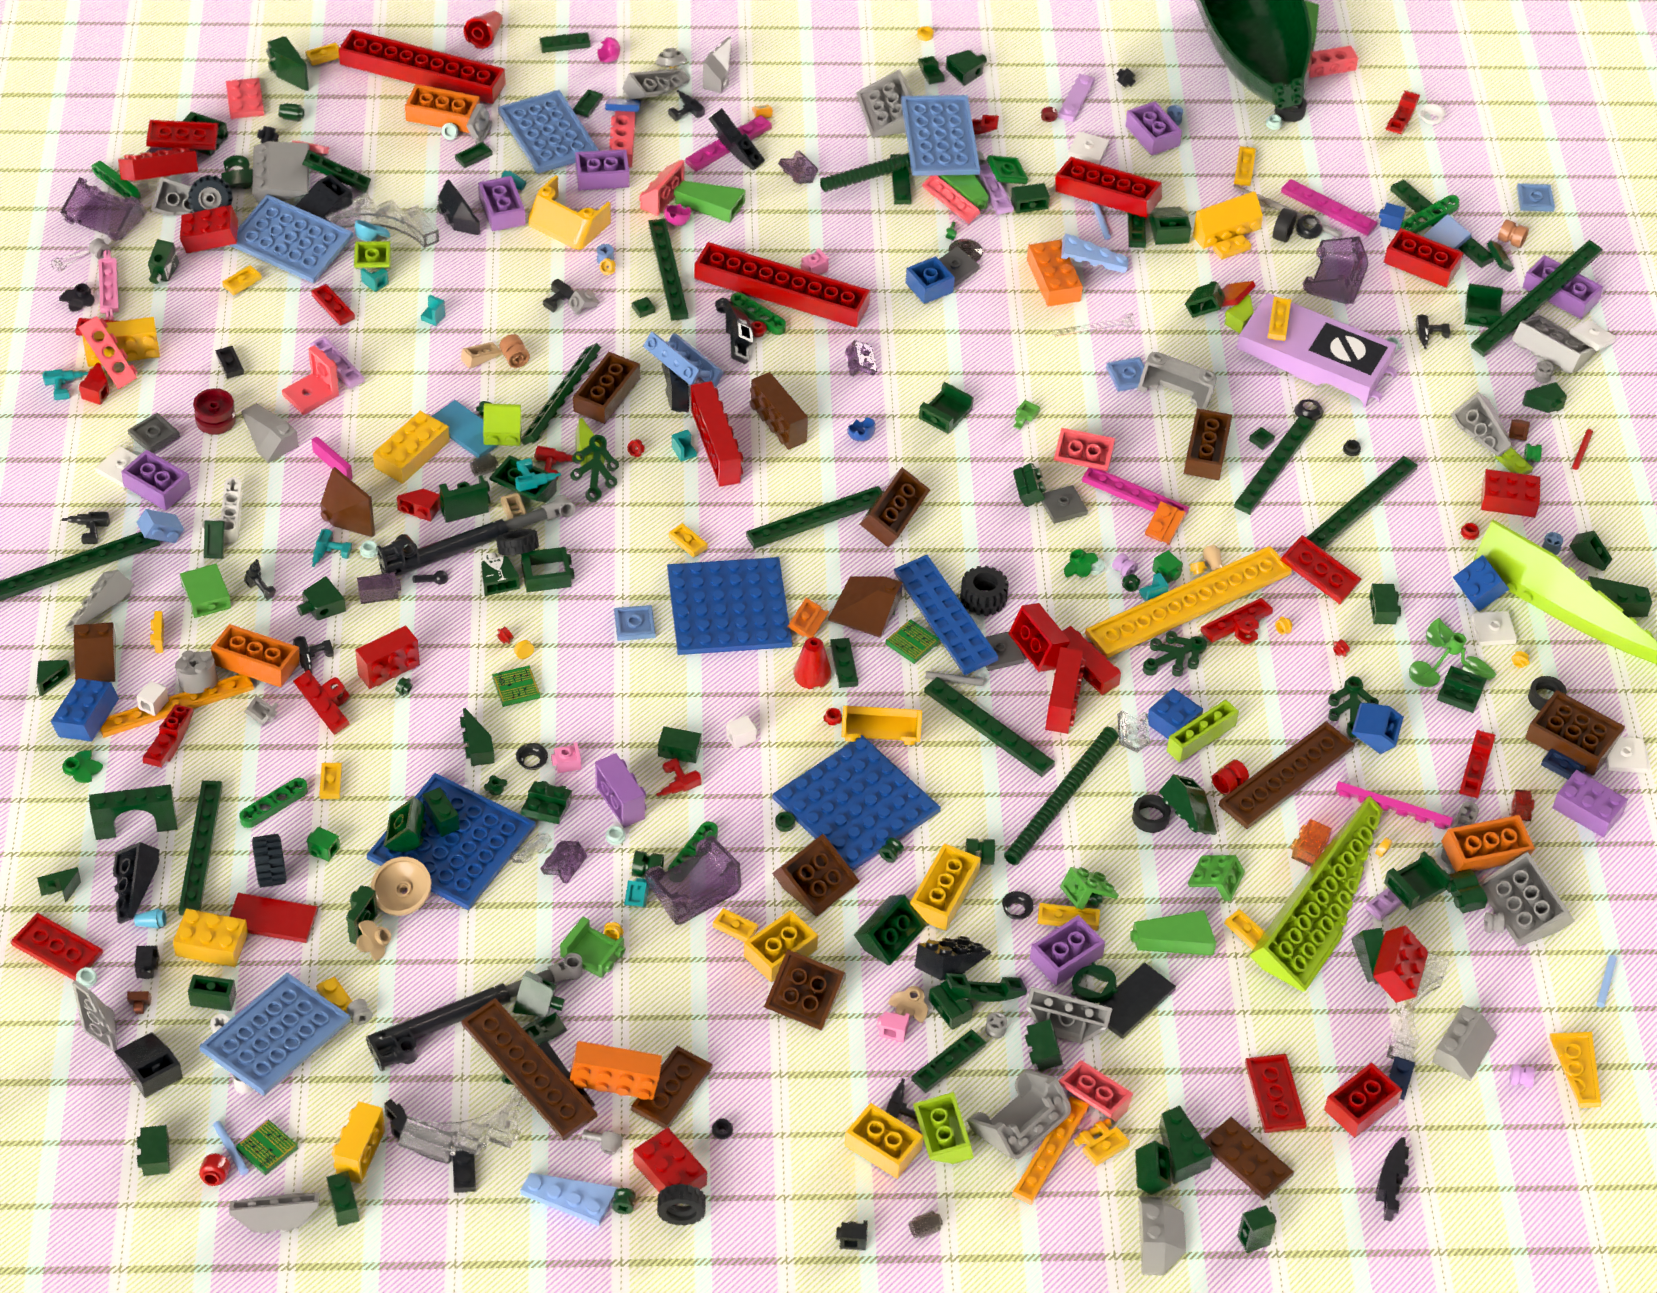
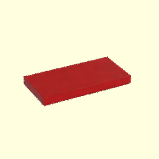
(182, 134)
(1320, 569)
(275, 917)
(56, 946)
(1275, 1093)

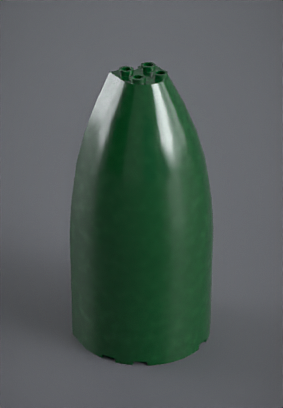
(1263, 45)

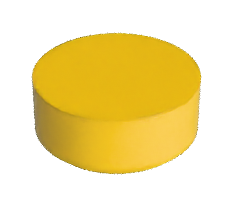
(925, 33)
(524, 649)
(1383, 847)

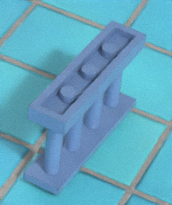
(683, 359)

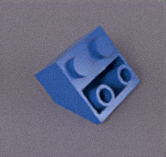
(1378, 726)

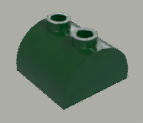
(406, 826)

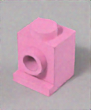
(815, 262)
(566, 758)
(893, 1026)

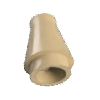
(1212, 557)

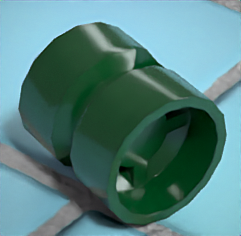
(987, 849)
(643, 862)

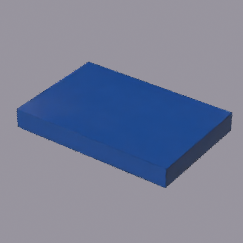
(617, 104)

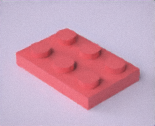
(244, 98)

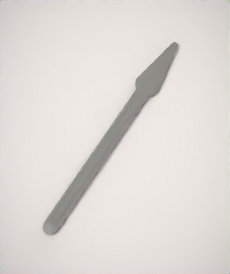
(1278, 206)

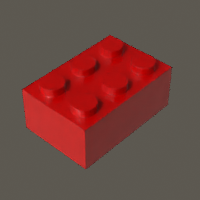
(209, 229)
(1510, 493)
(1038, 636)
(387, 657)
(1400, 964)
(1363, 1100)
(668, 1162)

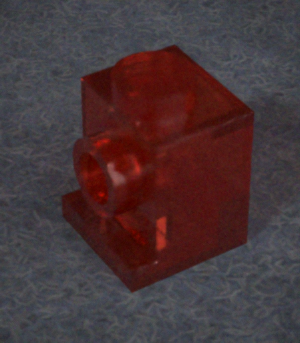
(1522, 804)

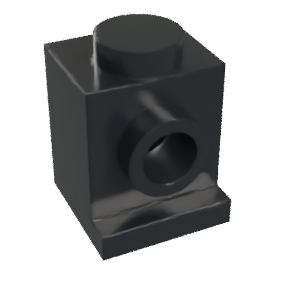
(146, 961)
(852, 1235)

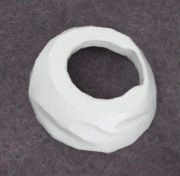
(1435, 110)

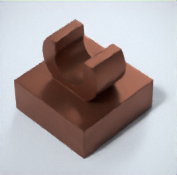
(1519, 429)
(139, 999)

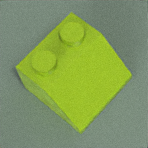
(372, 255)
(502, 424)

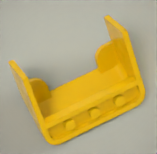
(563, 223)
(881, 724)

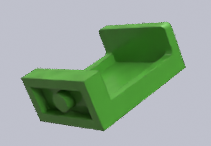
(205, 590)
(595, 948)

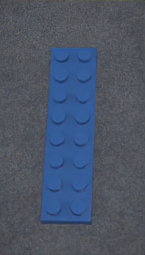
(946, 615)

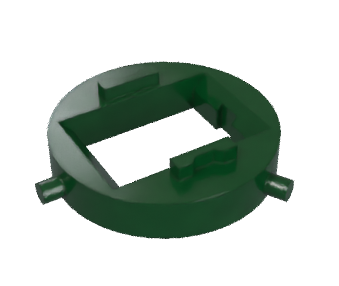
(1099, 972)

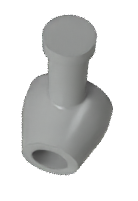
(609, 1140)

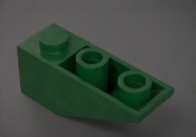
(479, 741)

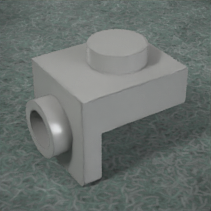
(582, 299)
(261, 710)

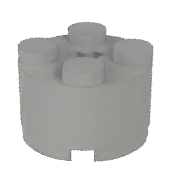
(196, 671)

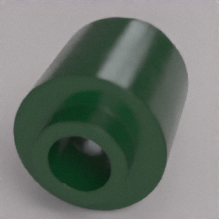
(291, 112)

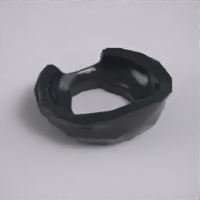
(1308, 233)
(1314, 414)
(532, 749)
(1020, 898)

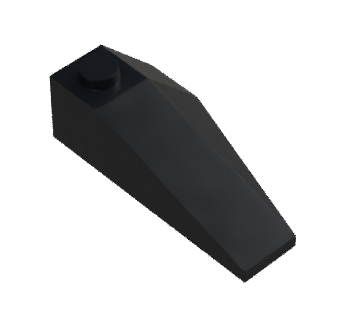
(134, 872)

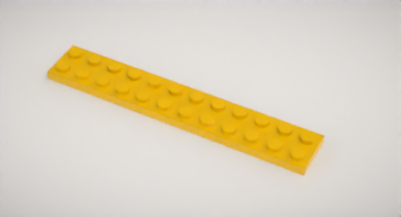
(1187, 602)

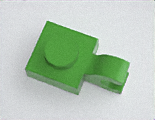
(1024, 412)

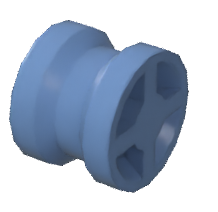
(1175, 113)
(604, 251)
(1553, 542)

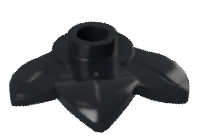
(78, 297)

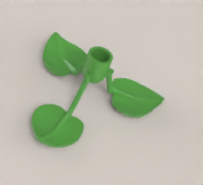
(1440, 635)

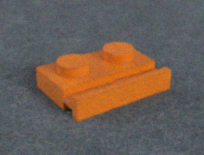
(1165, 523)
(808, 618)

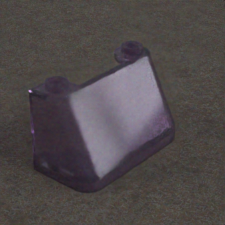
(102, 210)
(1340, 270)
(697, 882)

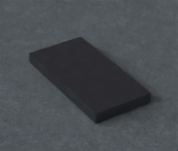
(1137, 999)

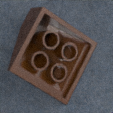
(347, 505)
(867, 603)
(816, 876)
(805, 990)

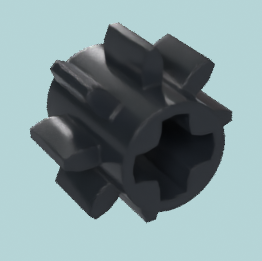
(1125, 77)
(267, 134)

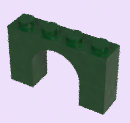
(109, 805)

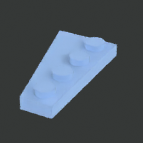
(1096, 255)
(570, 1196)

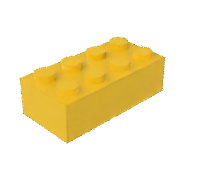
(134, 336)
(411, 447)

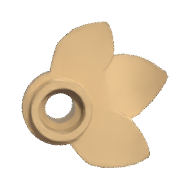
(373, 939)
(913, 1006)

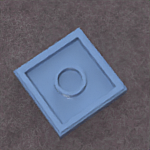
(1535, 197)
(1448, 233)
(1126, 373)
(634, 623)

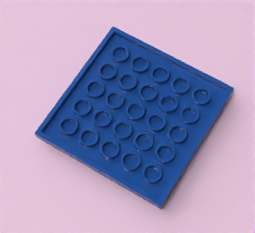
(728, 606)
(856, 801)
(470, 857)

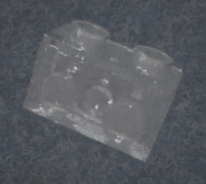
(1133, 730)

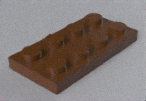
(677, 1083)
(1248, 1158)

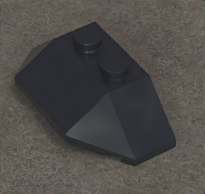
(456, 210)

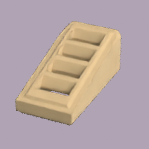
(473, 355)
(512, 499)

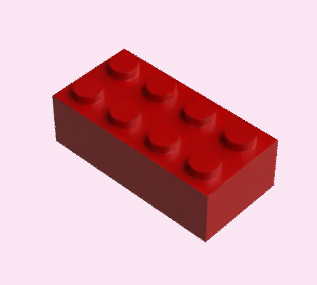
(158, 164)
(1423, 257)
(1065, 690)

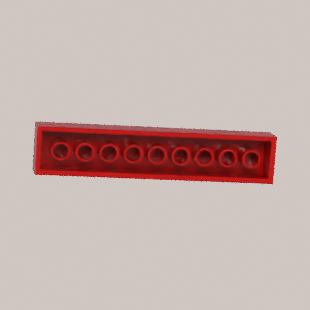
(421, 65)
(782, 284)

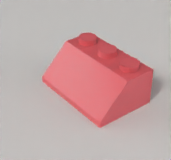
(662, 189)
(1084, 449)
(1097, 1090)

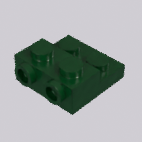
(547, 802)
(362, 909)

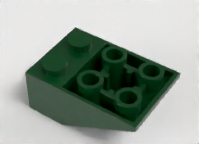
(1170, 225)
(1190, 803)

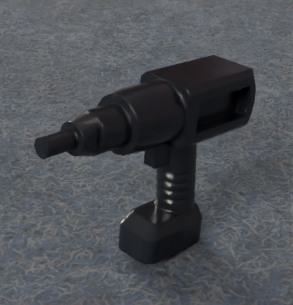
(691, 105)
(562, 292)
(1424, 329)
(91, 520)
(253, 578)
(306, 652)
(896, 1105)

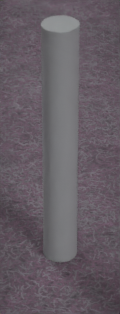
(954, 678)

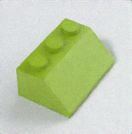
(943, 1129)

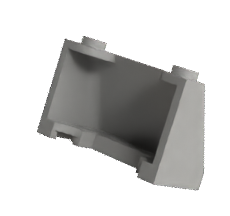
(1178, 376)
(1027, 1118)

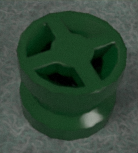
(891, 850)
(623, 1201)

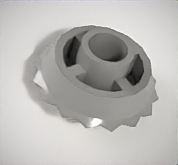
(670, 58)

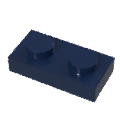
(1561, 764)
(1401, 1074)

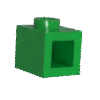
(1168, 566)
(323, 844)

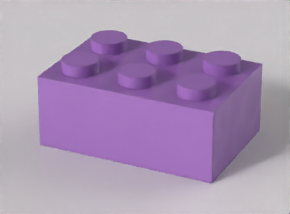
(1153, 128)
(602, 169)
(501, 203)
(156, 480)
(620, 790)
(1590, 803)
(1067, 950)

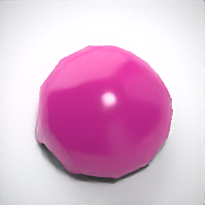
(610, 50)
(677, 214)

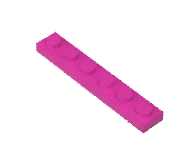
(717, 150)
(1329, 207)
(1128, 491)
(1402, 809)

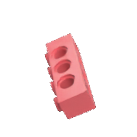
(1333, 61)
(623, 133)
(88, 330)

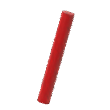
(1582, 449)

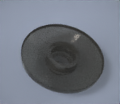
(969, 246)

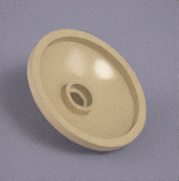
(395, 877)

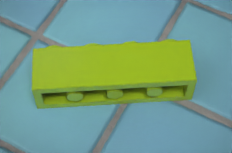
(1202, 731)

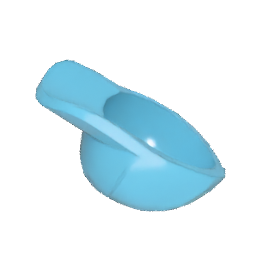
(368, 231)

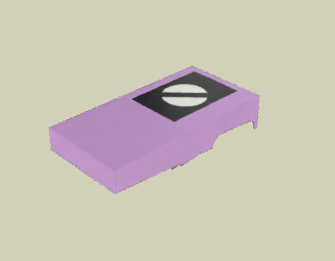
(1320, 350)

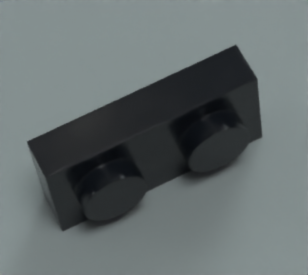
(229, 362)
(464, 1172)

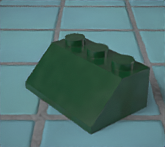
(506, 475)
(890, 929)

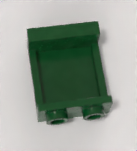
(1482, 305)
(947, 408)
(464, 501)
(1417, 881)

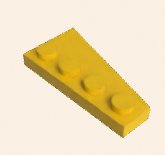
(1579, 1064)

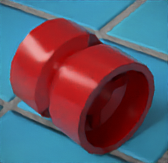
(1230, 777)

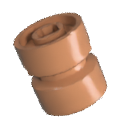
(1513, 233)
(514, 351)

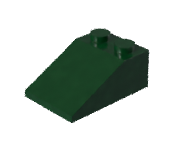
(287, 63)

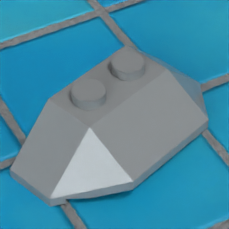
(1070, 1017)
(274, 1212)
(1160, 1235)

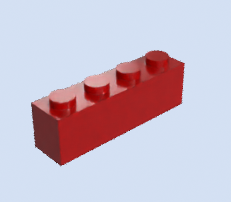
(1097, 669)

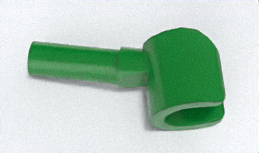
(951, 233)

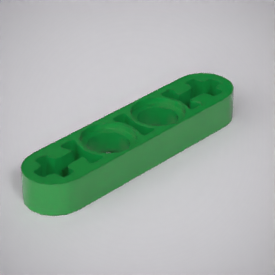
(114, 180)
(1428, 213)
(774, 324)
(271, 800)
(689, 849)

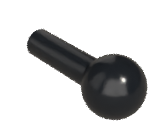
(440, 577)

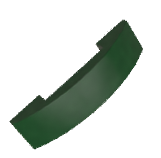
(1007, 989)

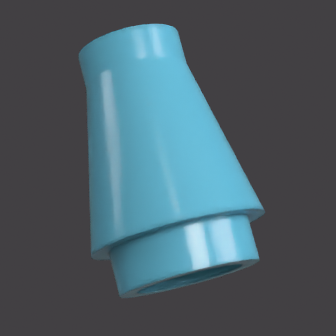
(153, 919)

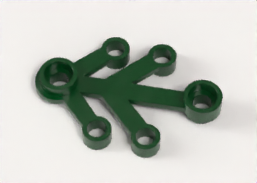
(596, 466)
(1195, 645)
(1354, 687)

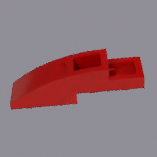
(169, 737)

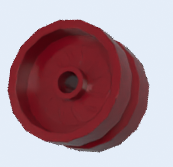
(214, 411)

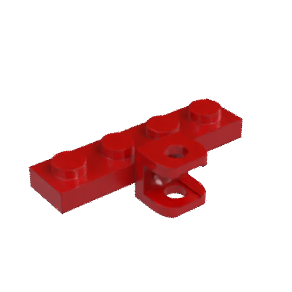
(1241, 621)
(325, 699)

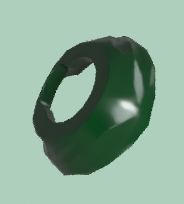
(236, 160)

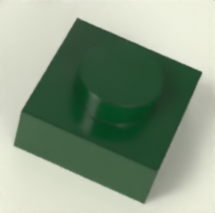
(643, 307)
(1261, 438)

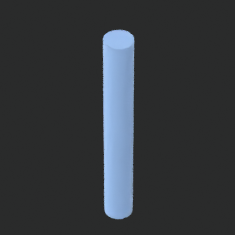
(1101, 220)
(1606, 981)
(230, 1148)

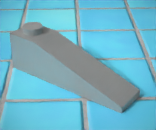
(717, 67)
(653, 82)
(171, 198)
(1482, 423)
(269, 432)
(106, 592)
(96, 1017)

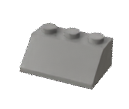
(1465, 1043)

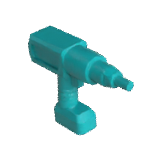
(58, 378)
(531, 480)
(324, 544)

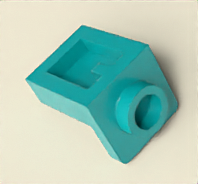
(637, 893)

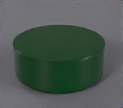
(784, 821)

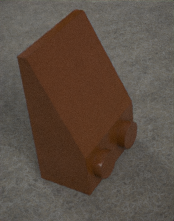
(95, 652)

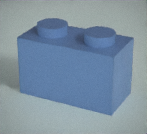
(160, 526)

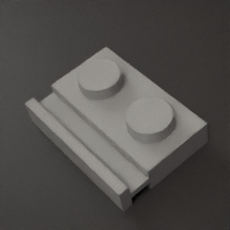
(479, 123)

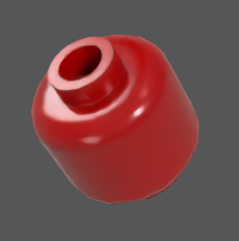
(214, 1169)

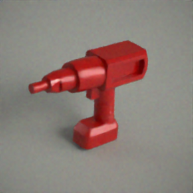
(550, 457)
(682, 782)

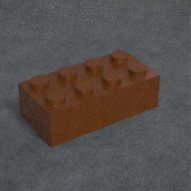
(606, 387)
(779, 410)
(1208, 444)
(895, 507)

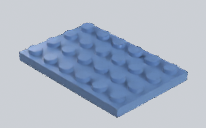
(546, 130)
(940, 135)
(291, 238)
(275, 1034)

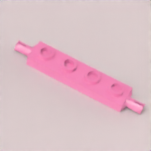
(108, 285)

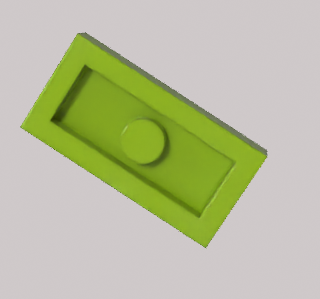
(1514, 462)

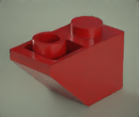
(94, 386)
(419, 503)

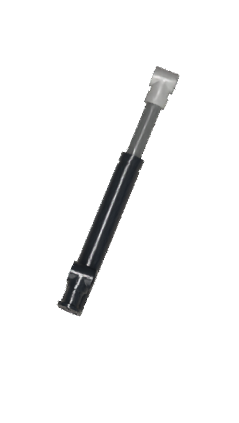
(404, 559)
(390, 1043)

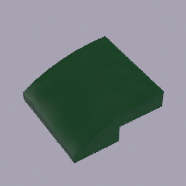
(1462, 689)

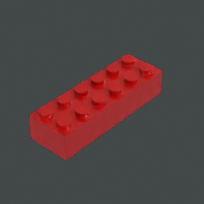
(1108, 187)
(716, 433)

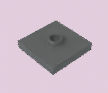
(959, 265)
(153, 433)
(1064, 504)
(1006, 649)

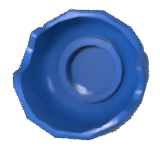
(862, 431)

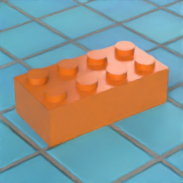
(440, 106)
(1053, 274)
(255, 655)
(1487, 843)
(615, 1070)

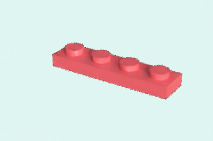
(951, 198)

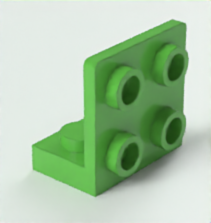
(1220, 872)
(1081, 883)

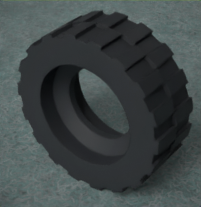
(517, 542)
(681, 1195)

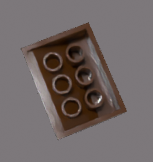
(1574, 731)

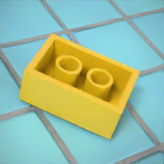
(210, 937)
(770, 945)
(883, 1140)
(359, 1141)

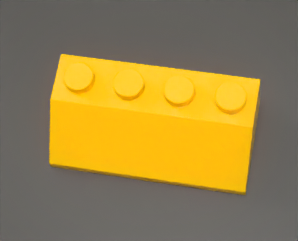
(1227, 219)
(945, 886)

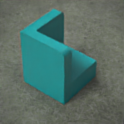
(374, 280)
(435, 311)
(682, 445)
(1158, 587)

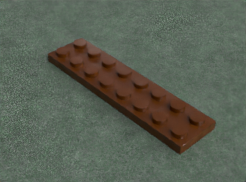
(1286, 775)
(529, 1069)

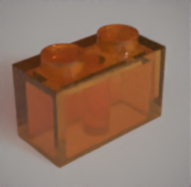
(1311, 842)

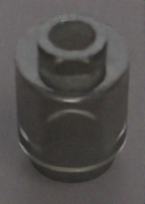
(484, 465)
(925, 1224)

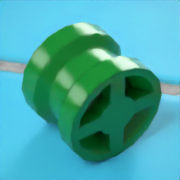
(1532, 452)

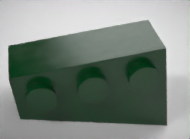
(1631, 598)
(1187, 1149)

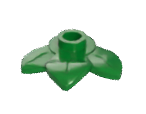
(1080, 563)
(82, 766)

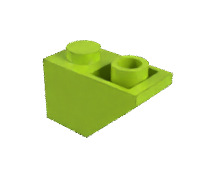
(1239, 314)

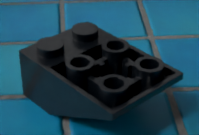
(326, 197)
(949, 956)
(149, 1064)

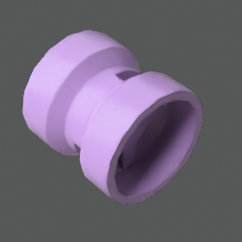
(1124, 565)
(1522, 1075)

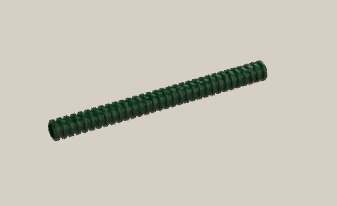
(866, 172)
(1061, 796)

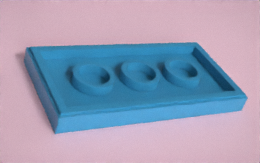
(464, 428)

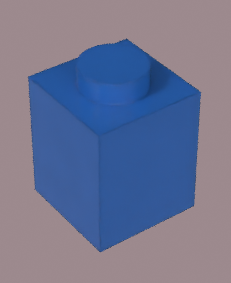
(1392, 216)

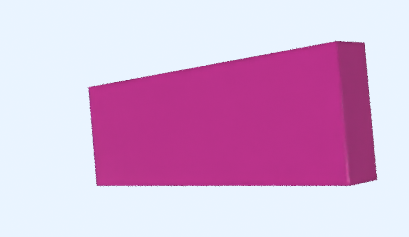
(330, 457)

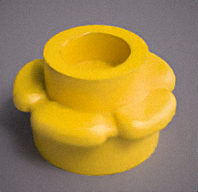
(603, 266)
(1198, 568)
(1283, 625)
(1520, 659)
(613, 930)

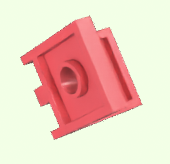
(321, 383)

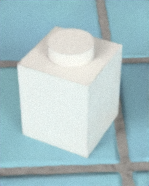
(152, 698)
(741, 732)

